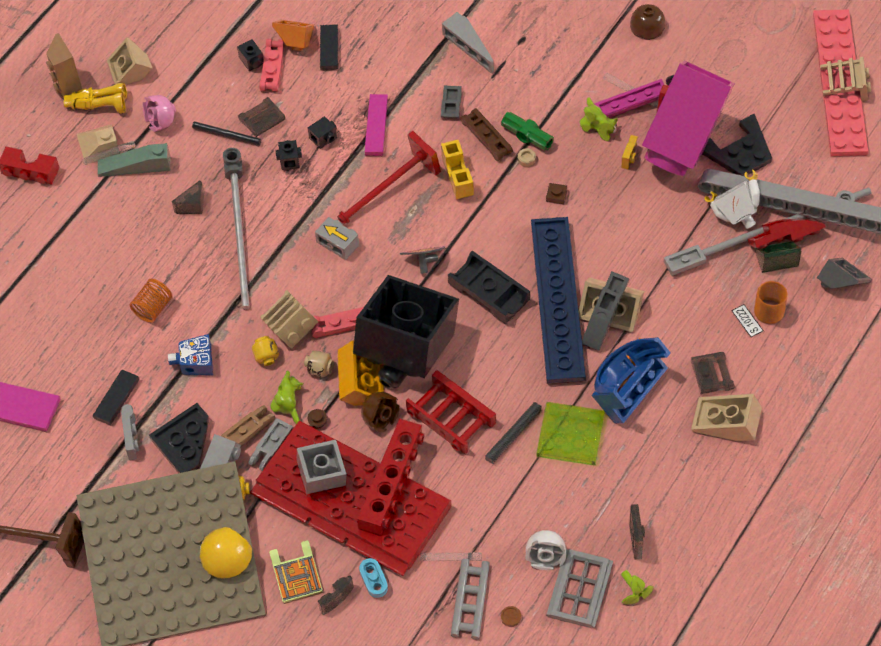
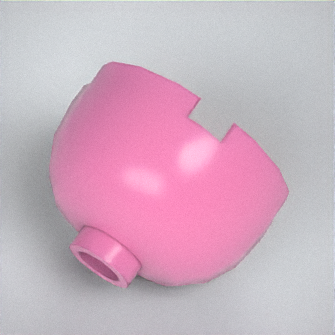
(159, 112)

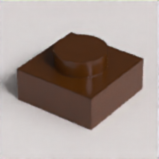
(556, 193)

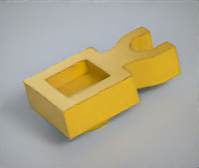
(629, 155)

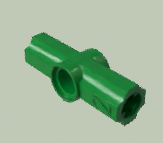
(527, 131)

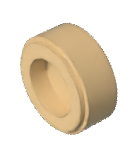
(526, 157)

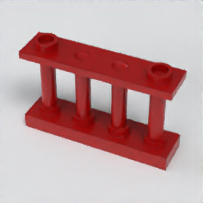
(454, 394)

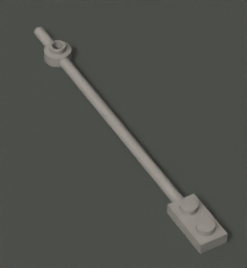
(695, 256)

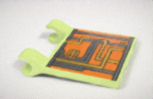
(297, 576)

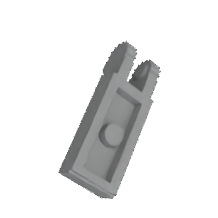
(129, 430)
(271, 442)

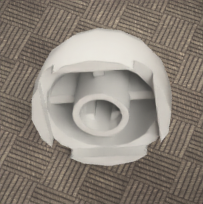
(545, 550)

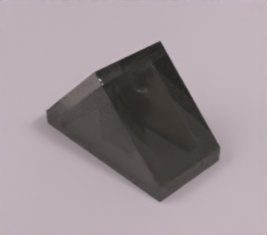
(190, 201)

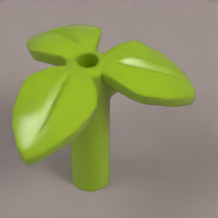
(637, 586)

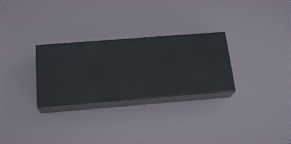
(328, 47)
(116, 397)

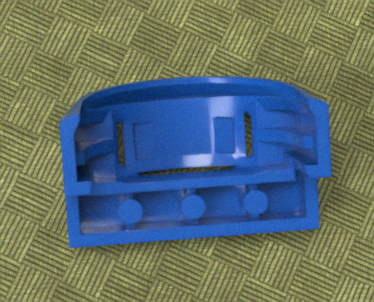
(617, 367)

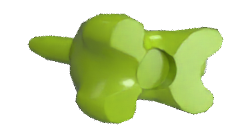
(597, 120)
(285, 399)

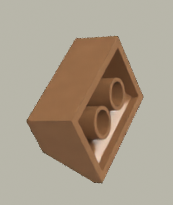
(63, 68)

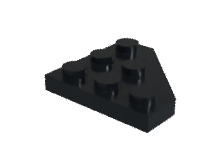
(183, 439)

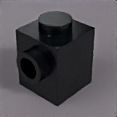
(250, 55)
(322, 132)

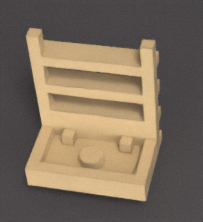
(858, 77)
(289, 319)

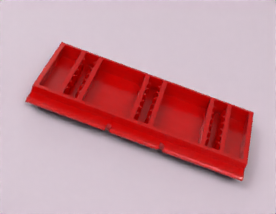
(337, 509)

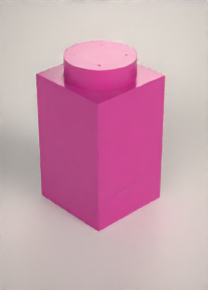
(686, 118)

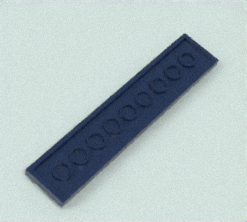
(557, 300)

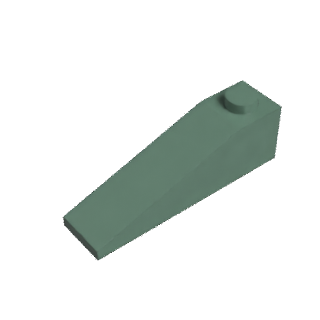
(140, 160)

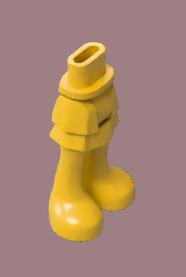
(88, 98)

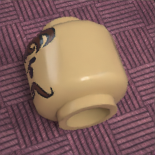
(319, 363)

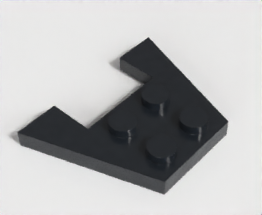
(744, 154)

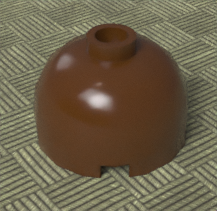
(647, 21)
(380, 410)

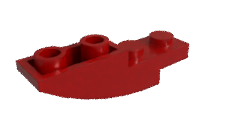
(790, 228)

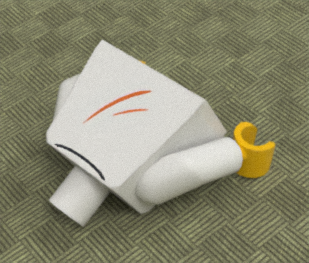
(738, 202)

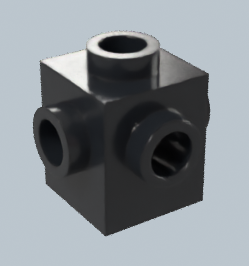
(288, 154)

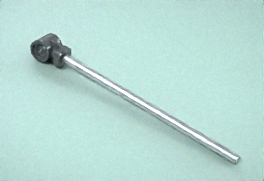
(233, 172)

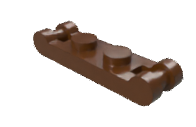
(486, 134)

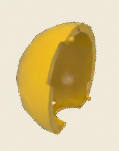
(225, 553)

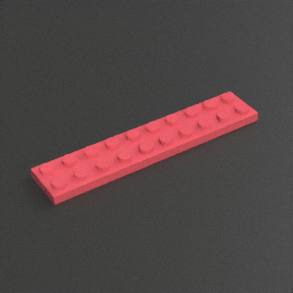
(842, 110)

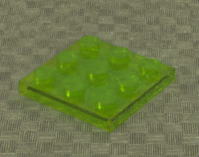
(570, 433)

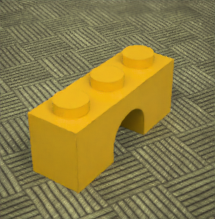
(457, 172)

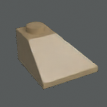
(129, 63)
(97, 140)

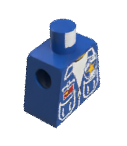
(194, 356)

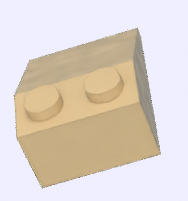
(728, 416)

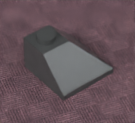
(841, 273)

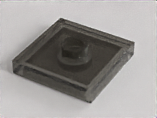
(637, 531)

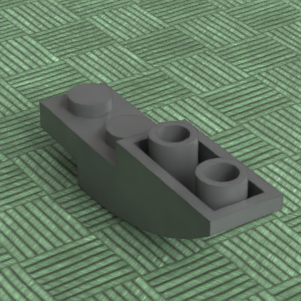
(604, 310)

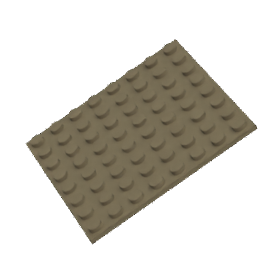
(147, 556)

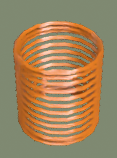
(781, 298)
(150, 310)

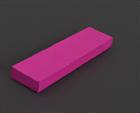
(631, 99)
(376, 125)

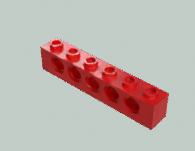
(378, 521)

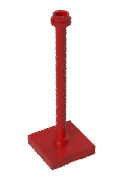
(422, 153)

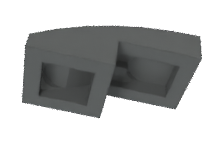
(451, 101)

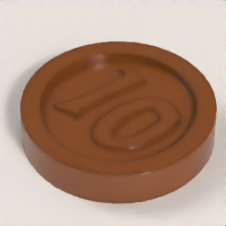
(510, 616)

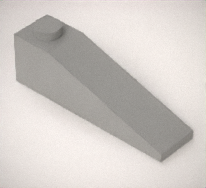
(463, 35)

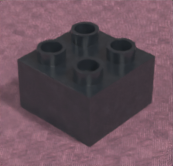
(405, 326)

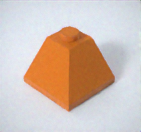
(294, 33)

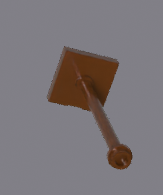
(68, 541)

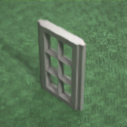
(597, 595)

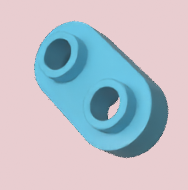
(373, 579)

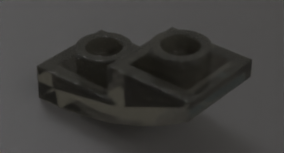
(341, 590)

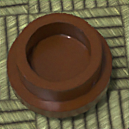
(317, 418)

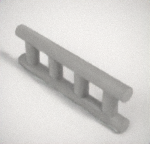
(461, 607)

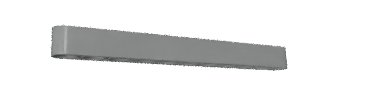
(799, 201)

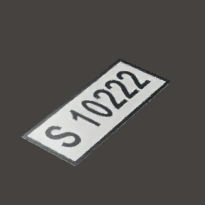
(747, 320)

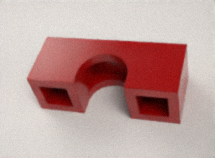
(41, 170)

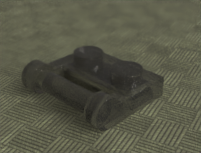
(264, 120)
(706, 373)

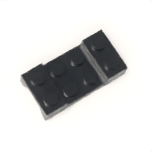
(490, 287)

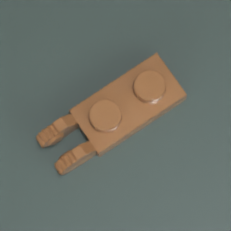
(249, 426)

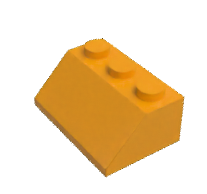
(356, 376)

